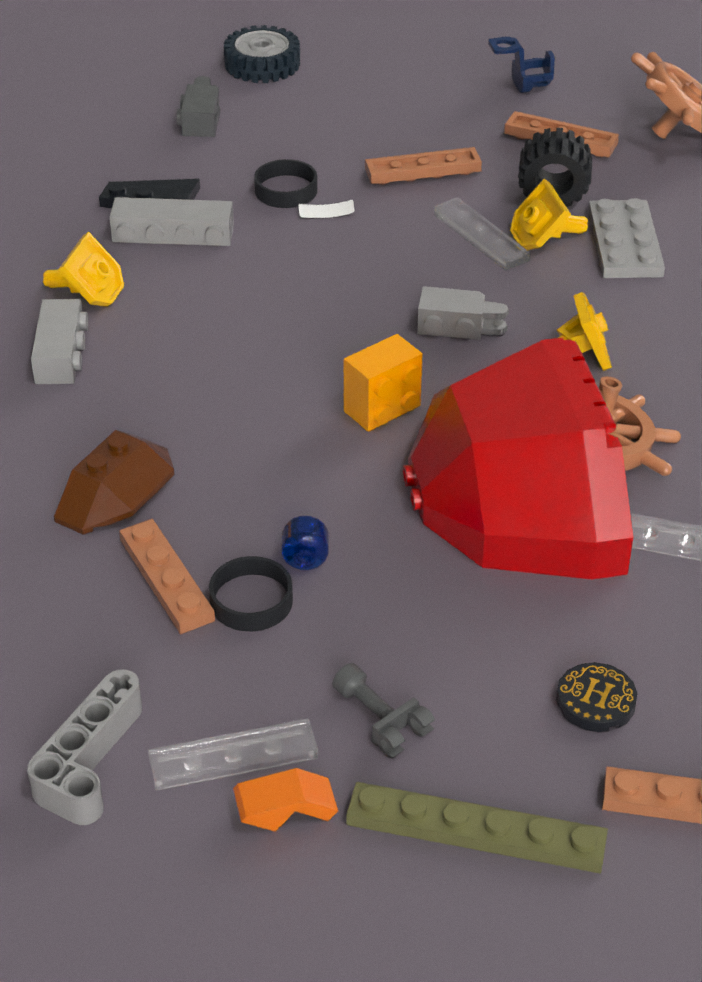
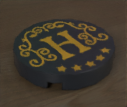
(596, 696)

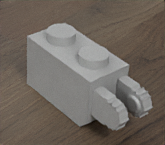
(459, 314)

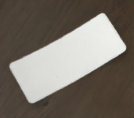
(326, 211)

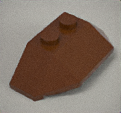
(113, 482)

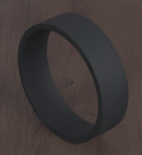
(285, 167)
(251, 566)

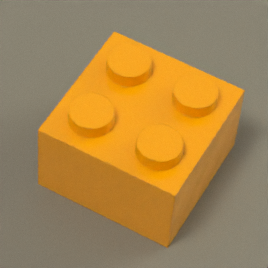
(382, 382)

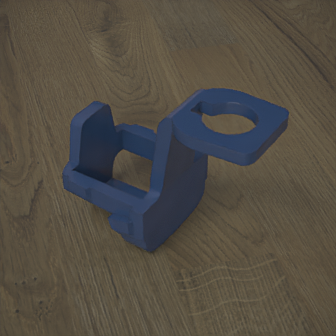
(525, 82)

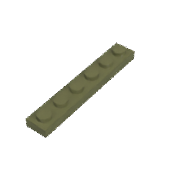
(477, 827)

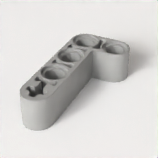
(63, 767)

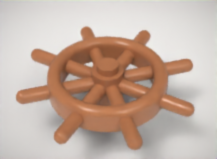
(675, 89)
(635, 425)

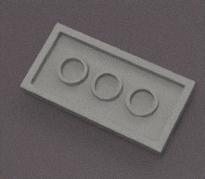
(625, 239)

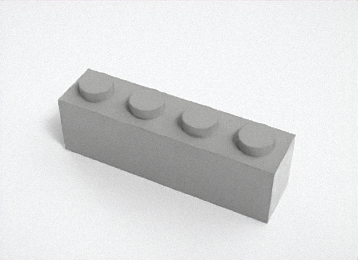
(172, 221)

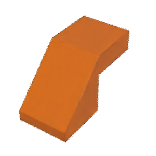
(275, 797)

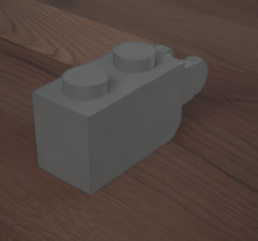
(199, 109)

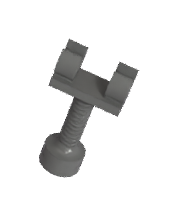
(351, 681)

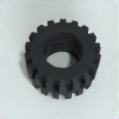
(561, 149)

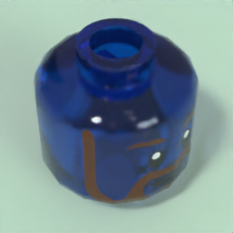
(305, 543)

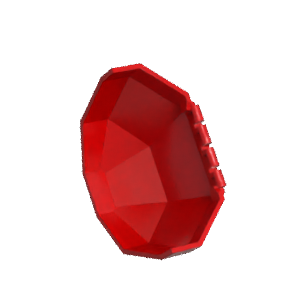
(526, 468)

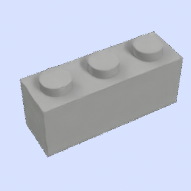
(59, 341)

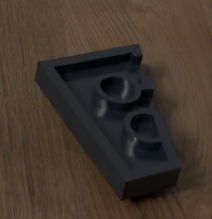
(155, 189)

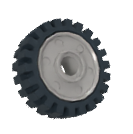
(262, 54)

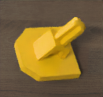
(543, 217)
(88, 272)
(587, 330)

